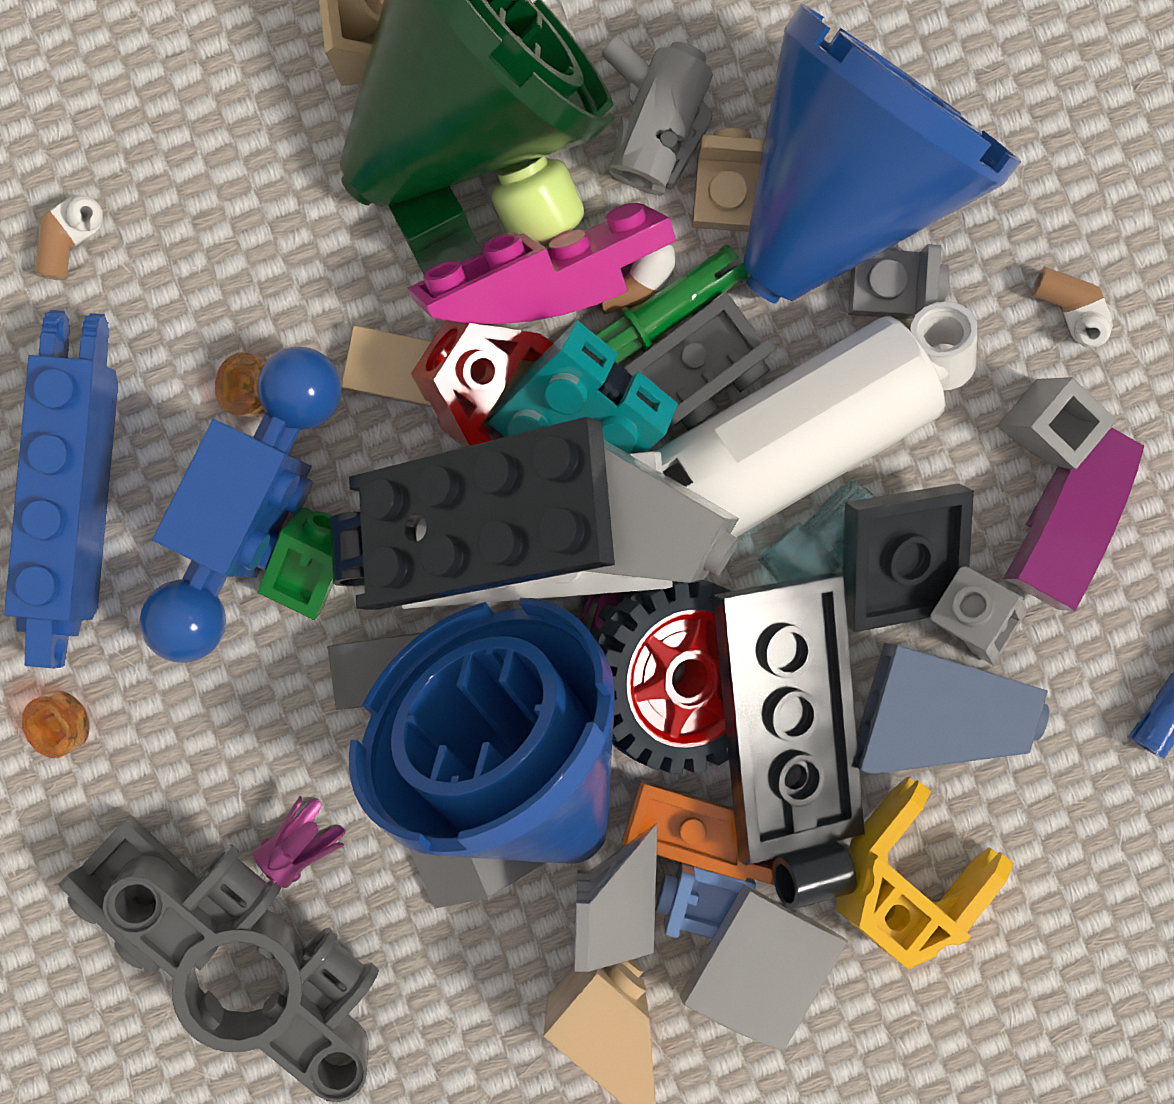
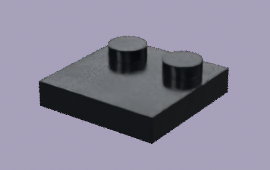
(903, 553)

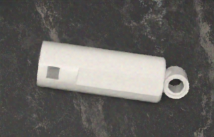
(825, 414)

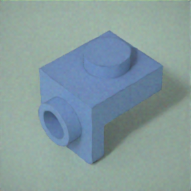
(697, 900)

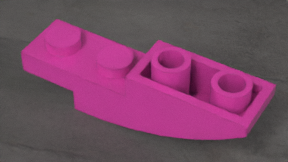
(527, 283)

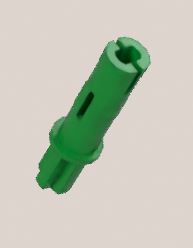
(672, 304)

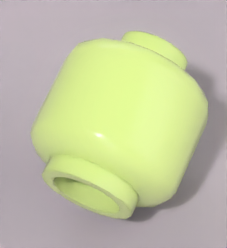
(537, 199)

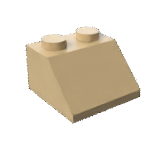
(605, 1029)

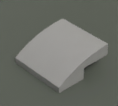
(762, 969)

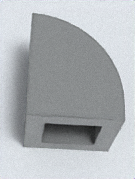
(1058, 421)

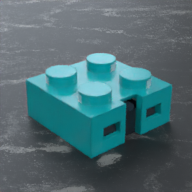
(582, 380)

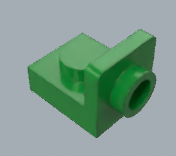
(301, 564)

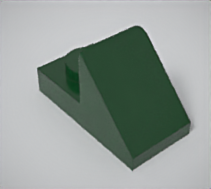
(436, 228)

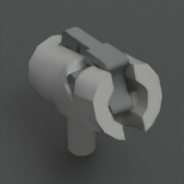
(665, 114)

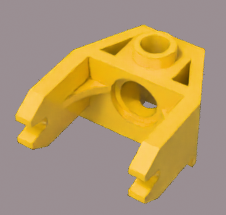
(895, 911)

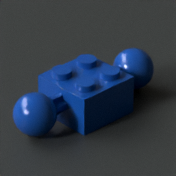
(236, 503)

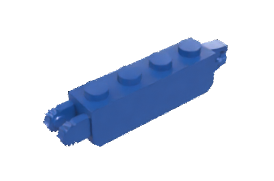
(61, 488)

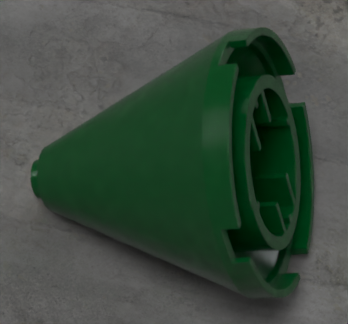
(466, 95)

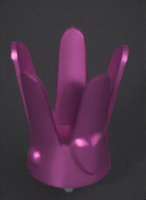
(292, 846)

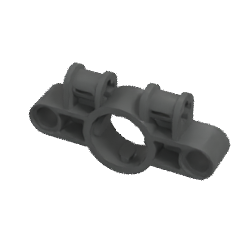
(231, 906)

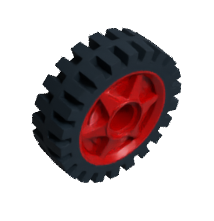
(644, 643)

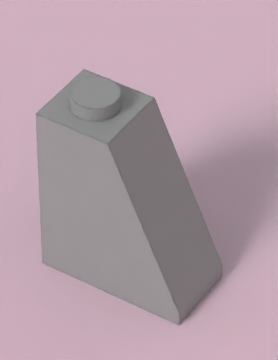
(662, 525)

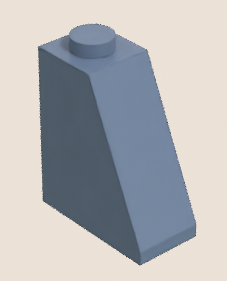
(944, 713)

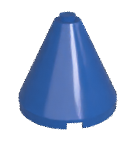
(854, 162)
(492, 738)

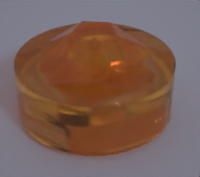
(237, 385)
(55, 724)

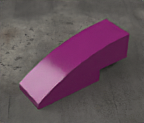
(1076, 523)

